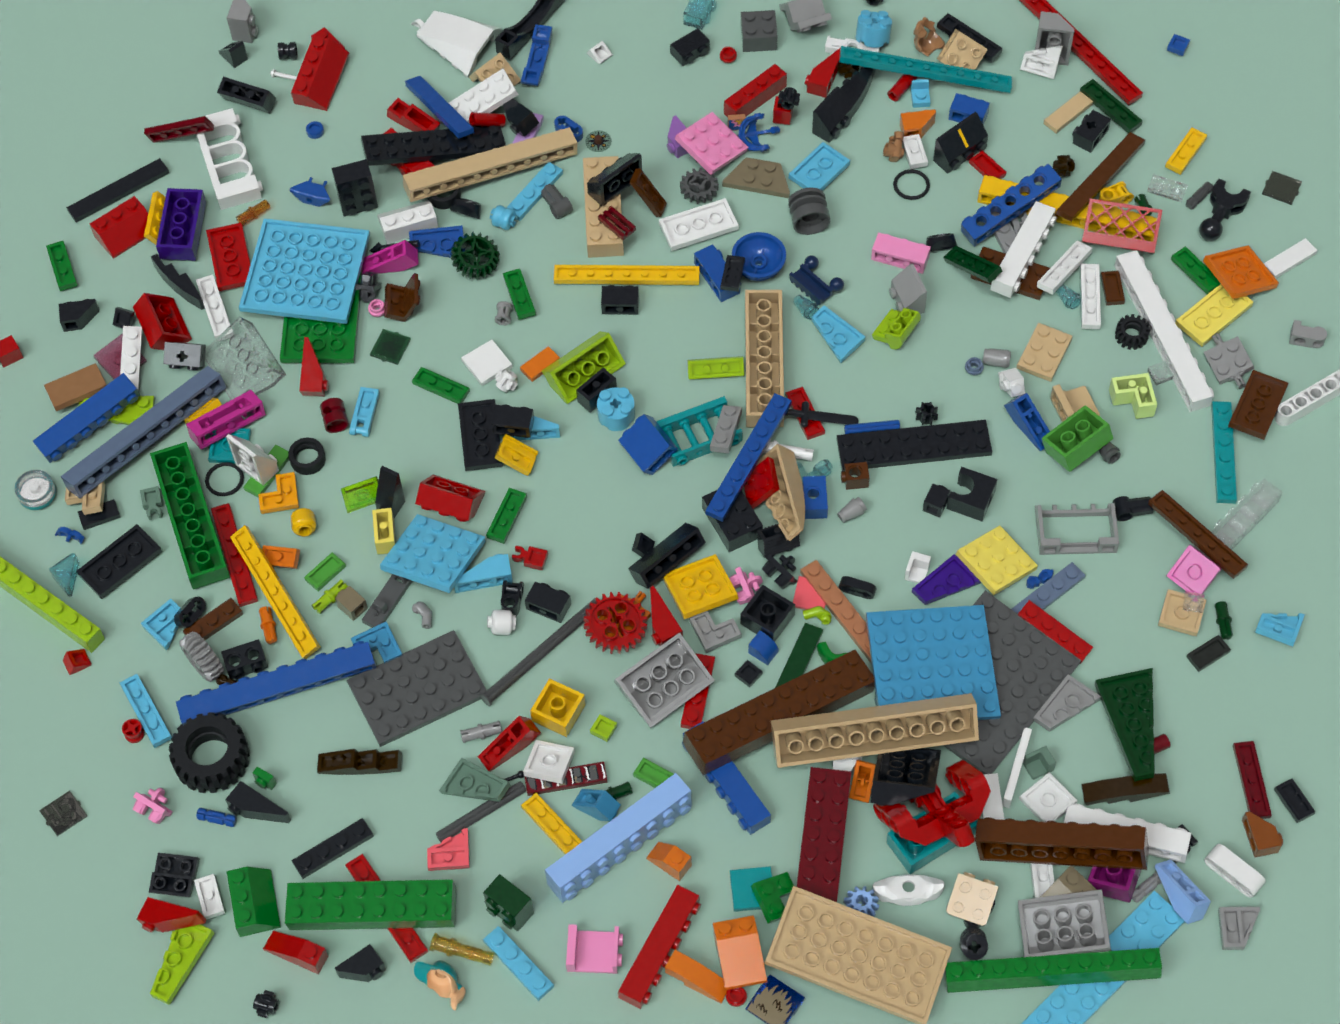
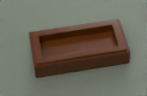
(1112, 288)

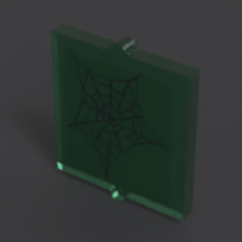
(390, 346)

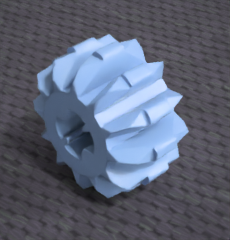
(865, 898)

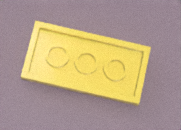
(1212, 315)

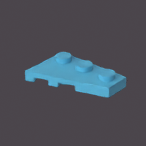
(838, 334)

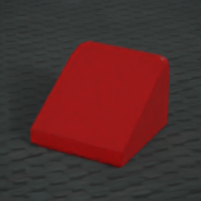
(76, 661)

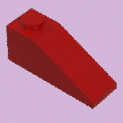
(823, 75)
(312, 376)
(663, 622)
(509, 742)
(166, 916)
(297, 951)

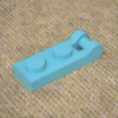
(364, 411)

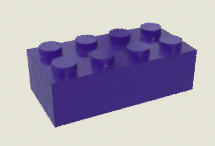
(181, 224)

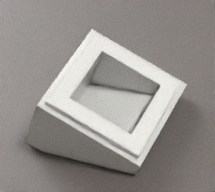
(599, 52)

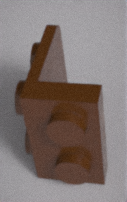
(402, 300)

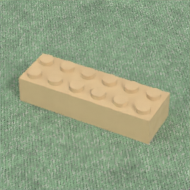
(600, 239)

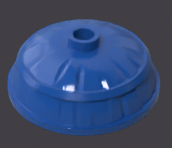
(763, 250)

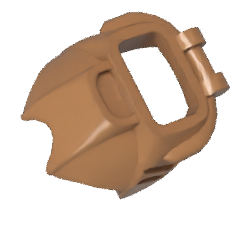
(931, 42)

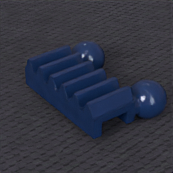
(812, 284)

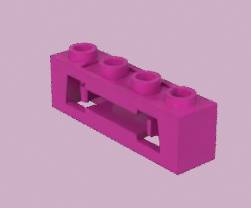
(225, 419)

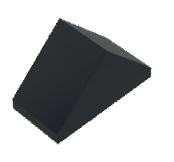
(234, 53)

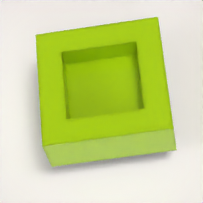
(603, 728)

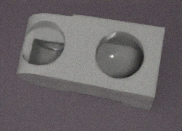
(1307, 336)

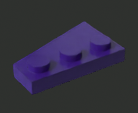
(945, 580)

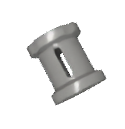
(500, 307)

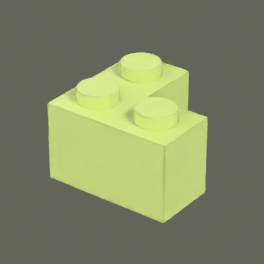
(1134, 390)

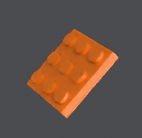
(1240, 272)

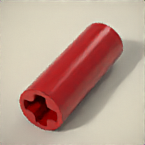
(900, 87)
(486, 119)

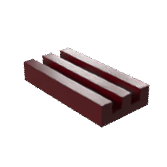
(619, 223)

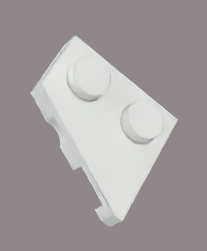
(1042, 61)

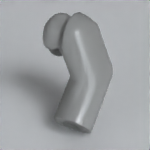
(422, 609)

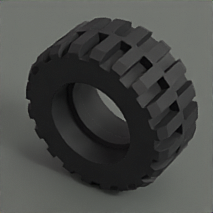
(199, 731)

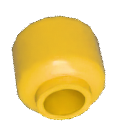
(303, 522)

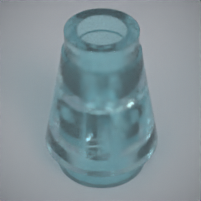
(1069, 297)
(805, 306)

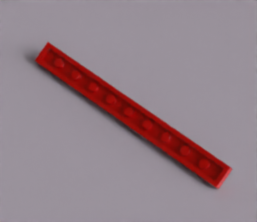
(1092, 57)

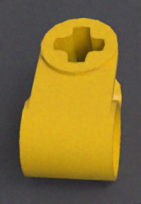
(1116, 193)

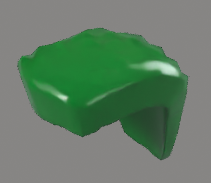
(825, 653)

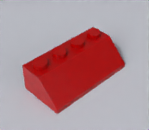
(319, 73)

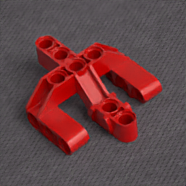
(942, 819)

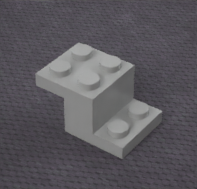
(804, 14)

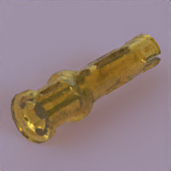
(452, 947)

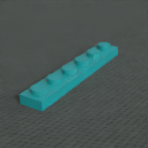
(1223, 453)

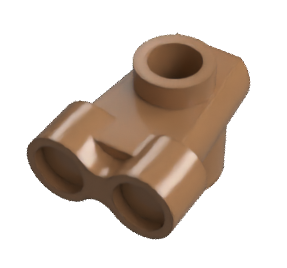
(893, 148)

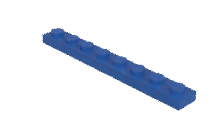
(748, 457)

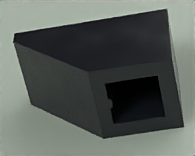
(77, 314)

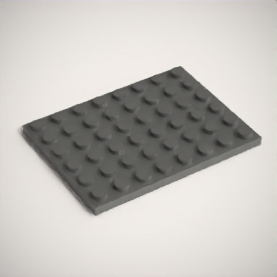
(1026, 674)

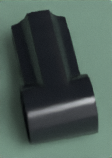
(1127, 508)

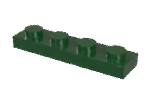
(1111, 106)
(972, 264)

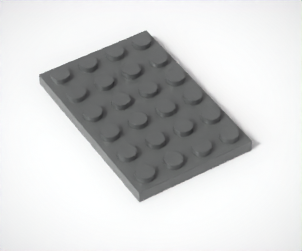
(417, 688)

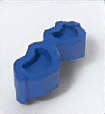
(64, 531)
(1043, 577)

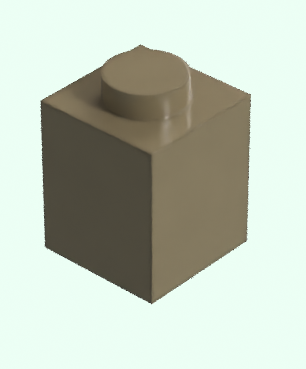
(351, 603)

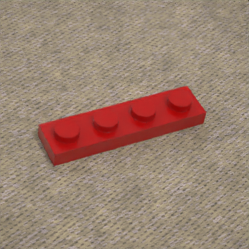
(1055, 630)
(695, 707)

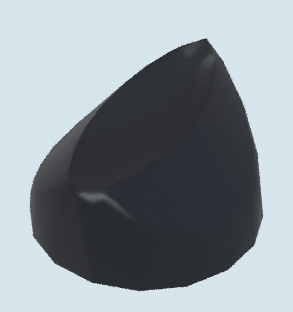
(466, 207)
(941, 241)

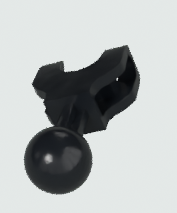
(1224, 206)

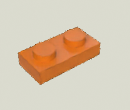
(282, 556)

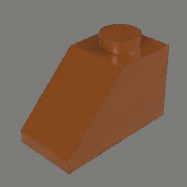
(1261, 835)

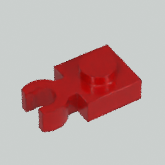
(532, 558)

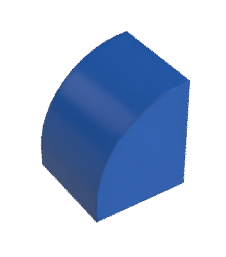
(763, 648)

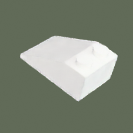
(252, 459)

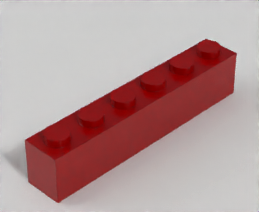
(659, 946)

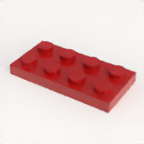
(229, 256)

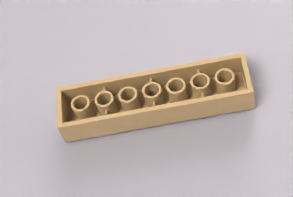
(763, 351)

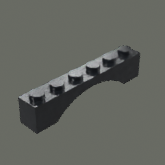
(516, 36)

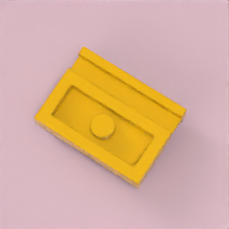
(516, 455)

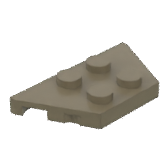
(758, 177)

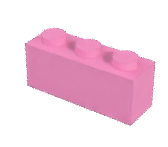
(900, 252)

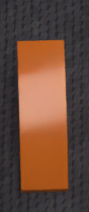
(696, 976)

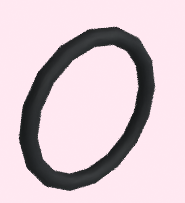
(911, 197)
(229, 492)

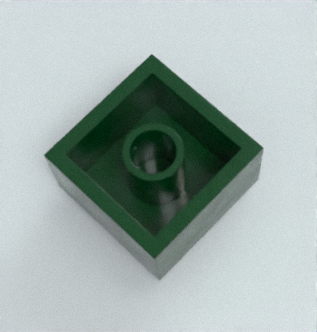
(508, 903)

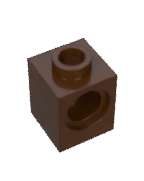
(859, 469)

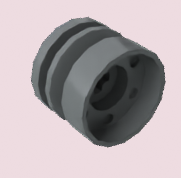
(809, 211)

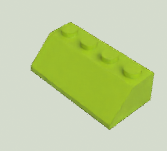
(581, 364)

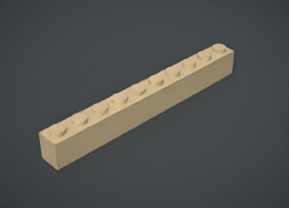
(489, 164)

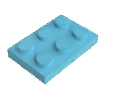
(819, 168)

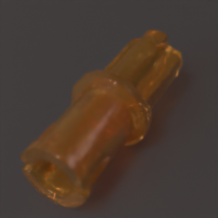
(252, 212)

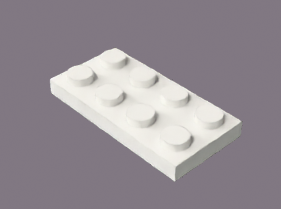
(485, 96)
(698, 224)

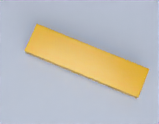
(551, 823)

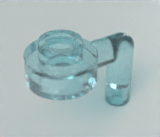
(822, 468)

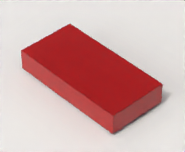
(987, 166)

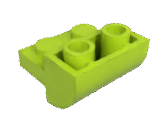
(897, 327)

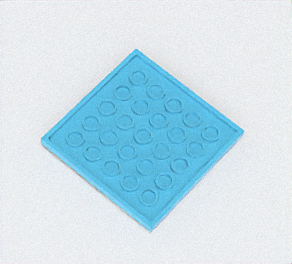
(304, 271)

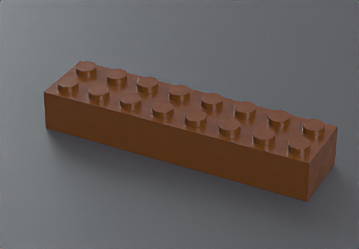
(1062, 843)

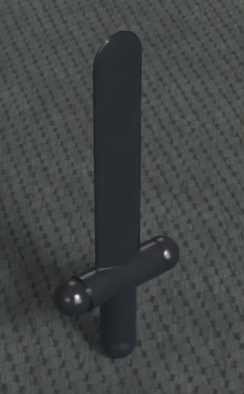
(806, 414)

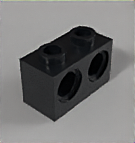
(243, 655)

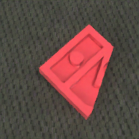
(450, 853)

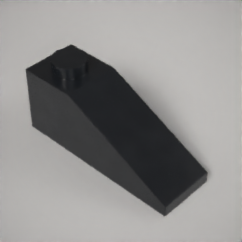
(520, 117)
(389, 491)
(253, 805)

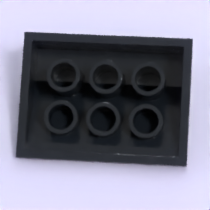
(904, 775)

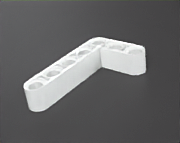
(1307, 401)

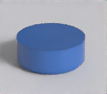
(315, 130)

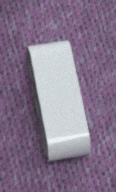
(1234, 870)

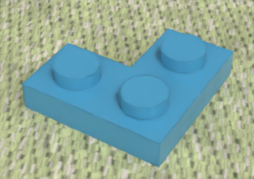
(380, 638)

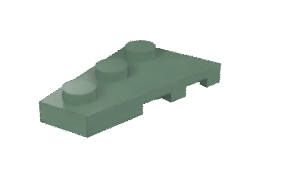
(474, 782)

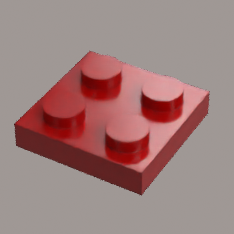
(761, 482)

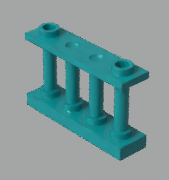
(689, 417)

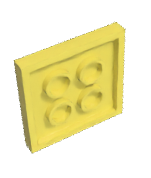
(996, 560)

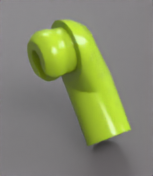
(818, 612)

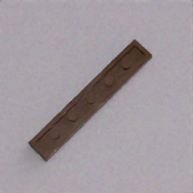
(1198, 534)

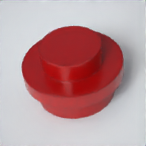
(728, 54)
(736, 997)

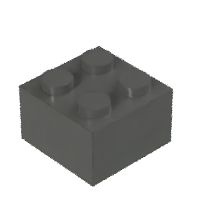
(759, 31)

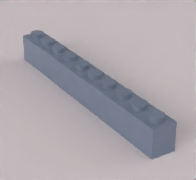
(143, 432)

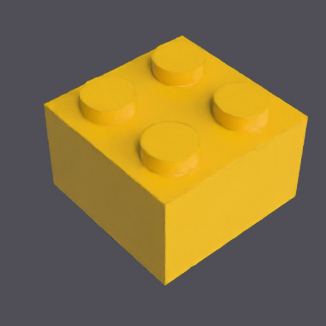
(557, 707)

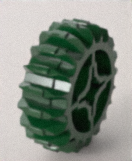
(482, 249)

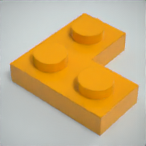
(282, 499)

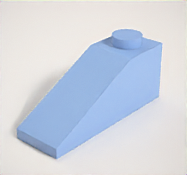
(1183, 894)

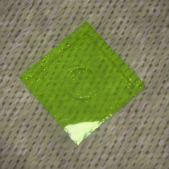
(360, 494)

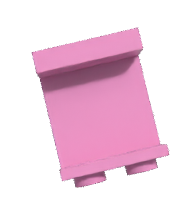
(593, 951)

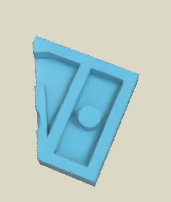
(161, 623)
(1280, 627)

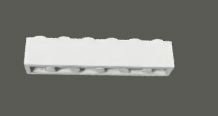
(1023, 249)
(1162, 840)

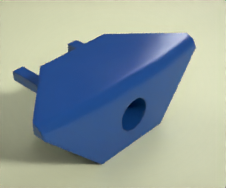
(311, 193)

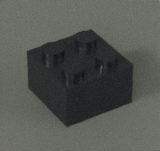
(767, 613)

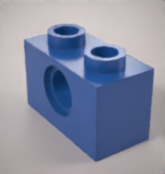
(816, 487)

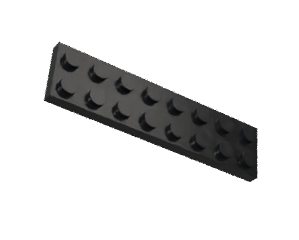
(429, 145)
(915, 444)

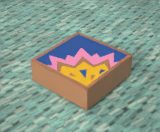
(735, 121)

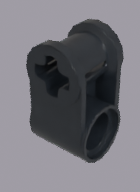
(512, 595)

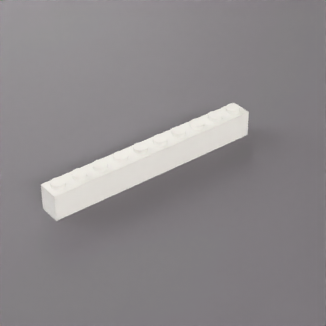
(1163, 331)

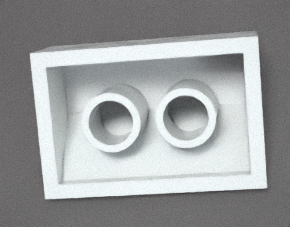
(399, 222)

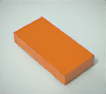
(533, 368)

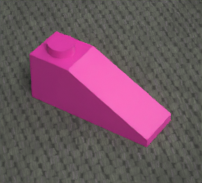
(391, 259)

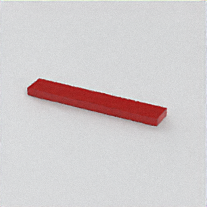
(236, 565)
(405, 937)

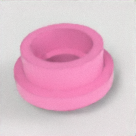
(374, 304)

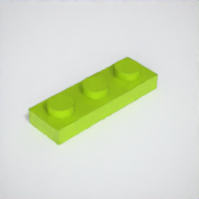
(715, 367)

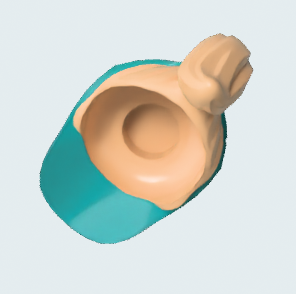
(442, 979)

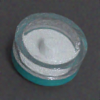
(35, 489)

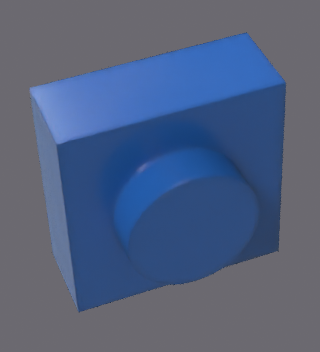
(1178, 45)

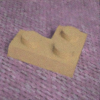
(91, 502)

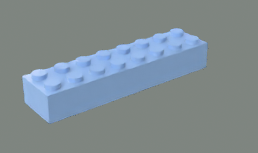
(619, 838)

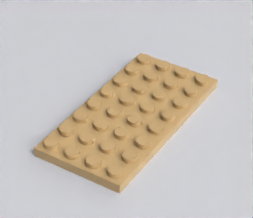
(858, 956)

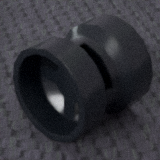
(287, 50)

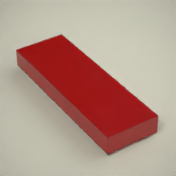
(814, 427)

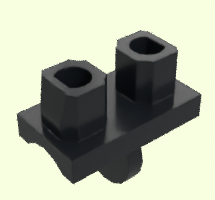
(368, 286)
(785, 577)

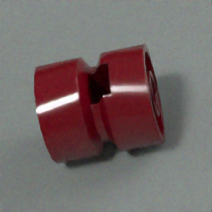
(334, 415)

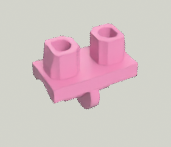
(741, 579)
(144, 801)

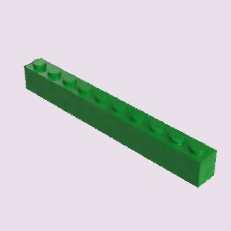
(1053, 970)

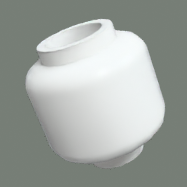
(501, 622)

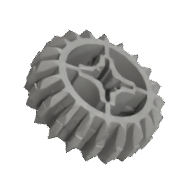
(201, 656)

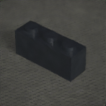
(246, 95)

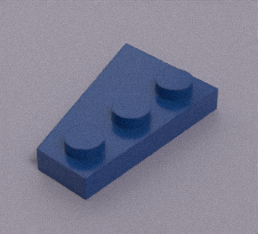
(437, 240)

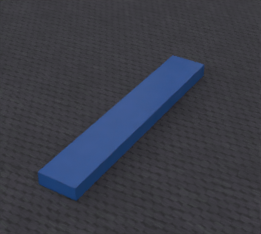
(439, 106)

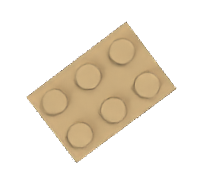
(1044, 352)

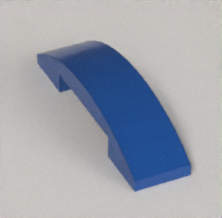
(538, 55)

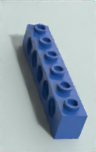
(976, 233)

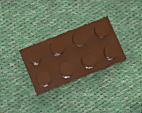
(1029, 284)
(1258, 404)

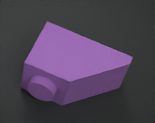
(673, 146)

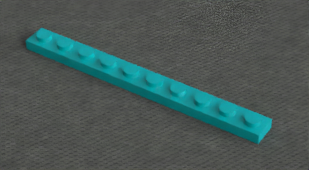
(925, 69)

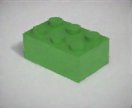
(1077, 438)

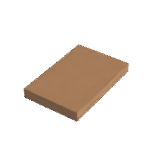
(75, 387)

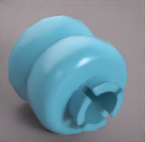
(503, 217)

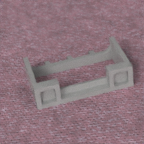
(1054, 546)

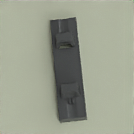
(386, 601)

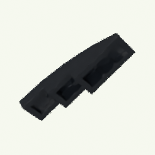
(180, 284)

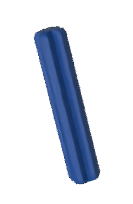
(871, 426)

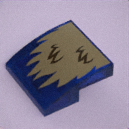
(775, 1002)

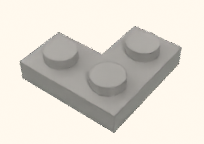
(711, 635)

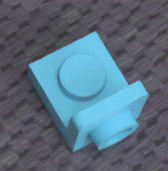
(920, 93)

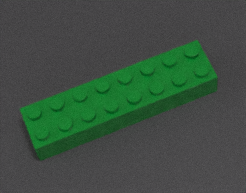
(189, 515)
(370, 905)

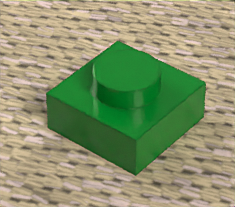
(263, 778)

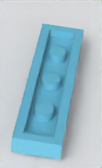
(532, 192)
(145, 710)
(518, 963)

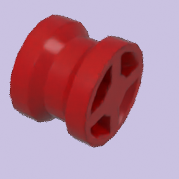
(135, 727)

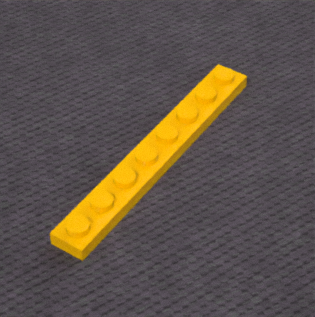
(626, 274)
(275, 592)

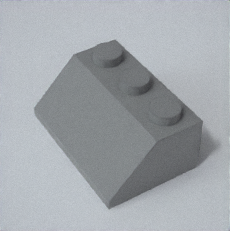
(1053, 32)

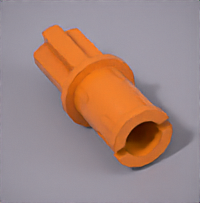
(268, 624)

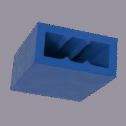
(647, 444)

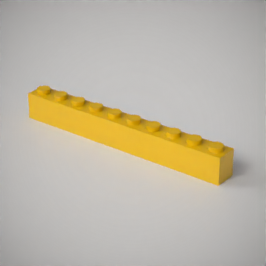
(993, 187)

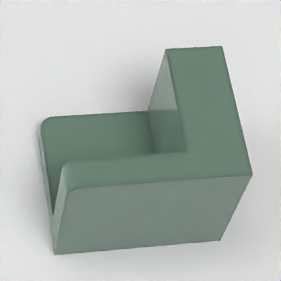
(1039, 762)

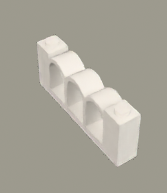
(238, 190)

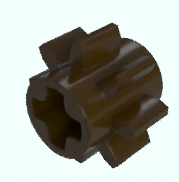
(847, 69)
(1064, 165)

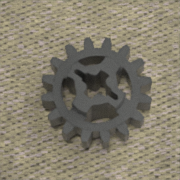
(699, 185)

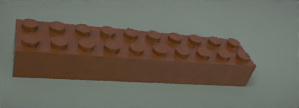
(749, 724)

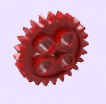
(631, 617)

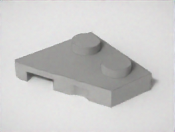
(1236, 926)

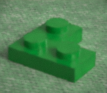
(769, 894)

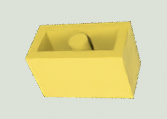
(383, 530)

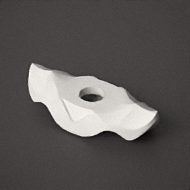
(925, 889)

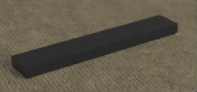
(117, 190)

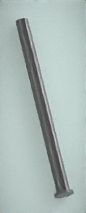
(535, 656)

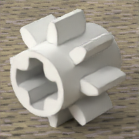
(506, 380)

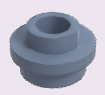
(974, 361)

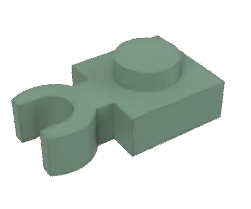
(151, 501)

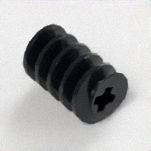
(973, 934)

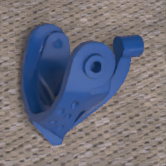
(752, 133)

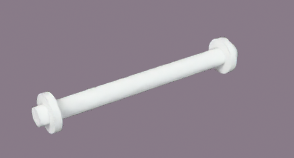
(273, 73)

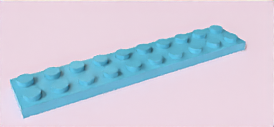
(1144, 928)

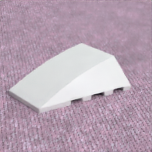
(457, 38)

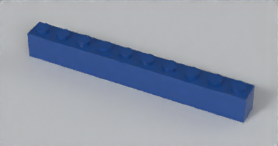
(279, 683)

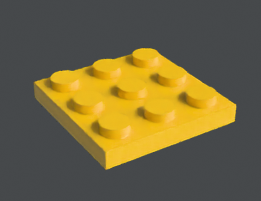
(700, 586)

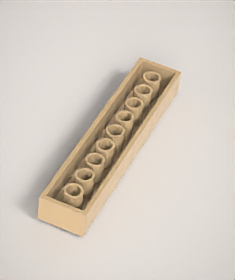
(875, 730)

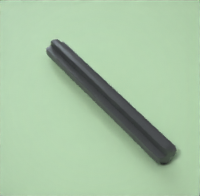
(480, 812)

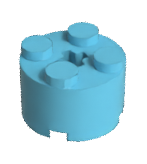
(873, 28)
(616, 408)

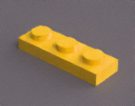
(1186, 150)
(154, 217)

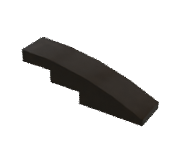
(359, 763)
(1125, 788)

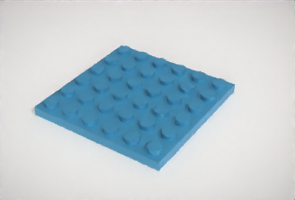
(933, 656)

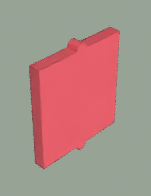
(806, 596)

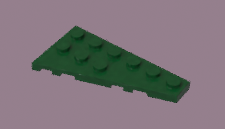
(1130, 711)

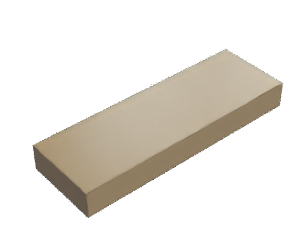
(1068, 112)

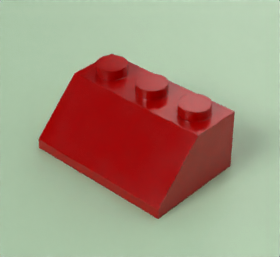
(121, 227)
(160, 320)
(449, 497)

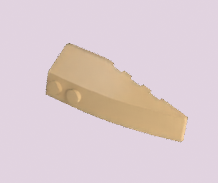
(789, 500)

